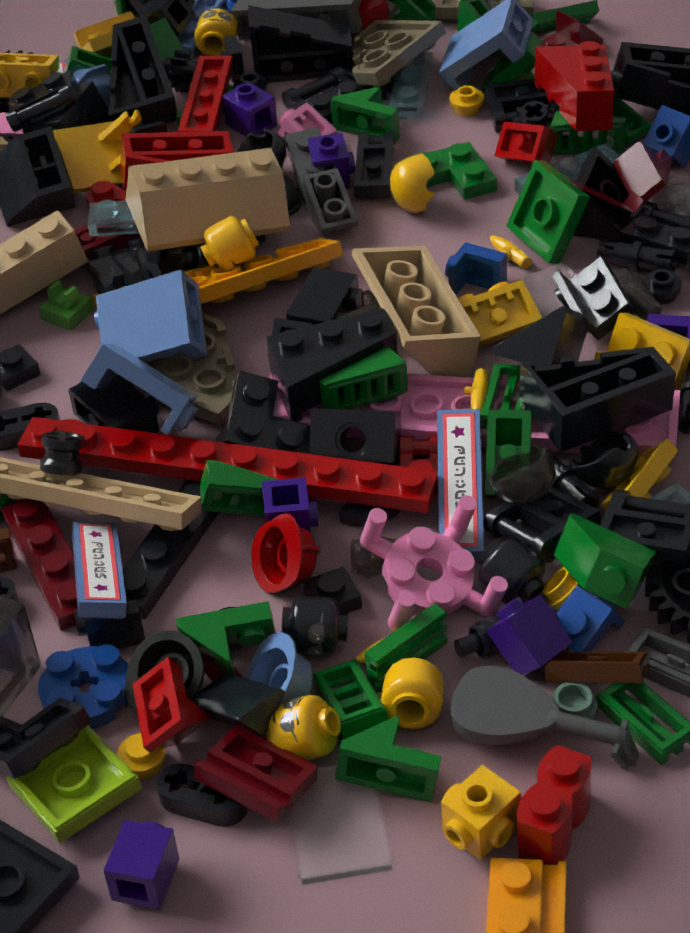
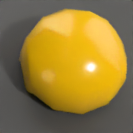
(409, 183)

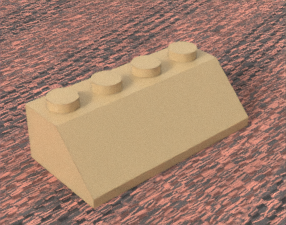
(186, 196)
(37, 259)
(421, 308)

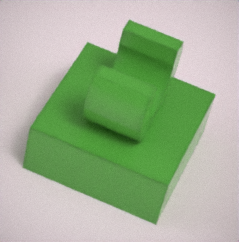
(65, 306)

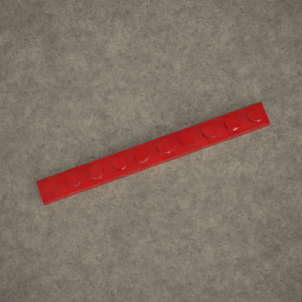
(186, 458)

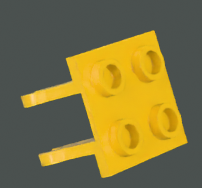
(94, 151)

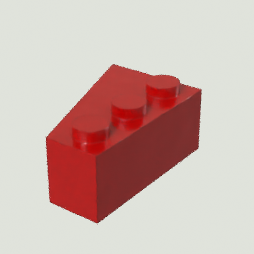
(578, 82)
(170, 146)

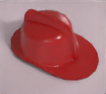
(283, 554)

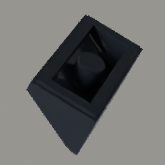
(240, 702)

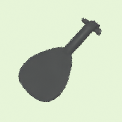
(507, 708)

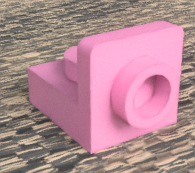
(303, 119)

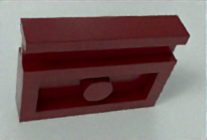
(256, 773)

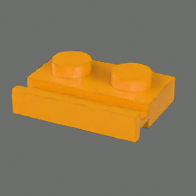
(526, 896)

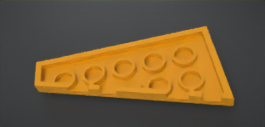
(219, 285)

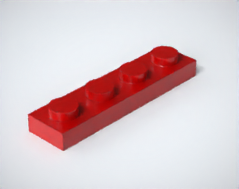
(205, 95)

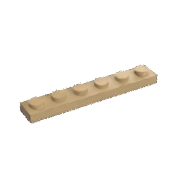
(99, 495)

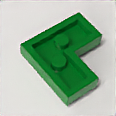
(463, 168)

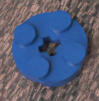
(84, 665)

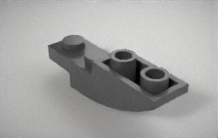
(319, 186)

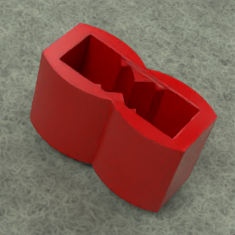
(554, 806)

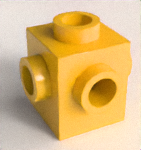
(480, 812)

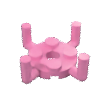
(433, 551)

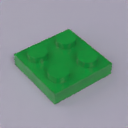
(547, 211)

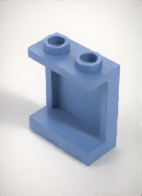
(501, 28)
(154, 318)
(114, 359)

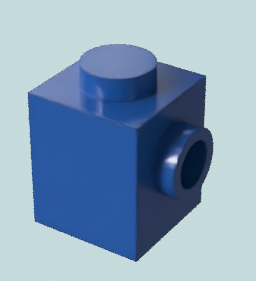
(672, 134)

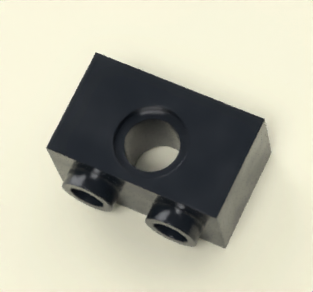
(380, 429)

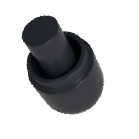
(478, 639)

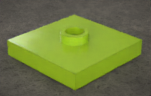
(75, 785)

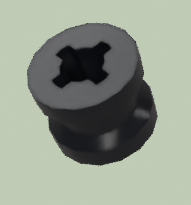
(62, 453)

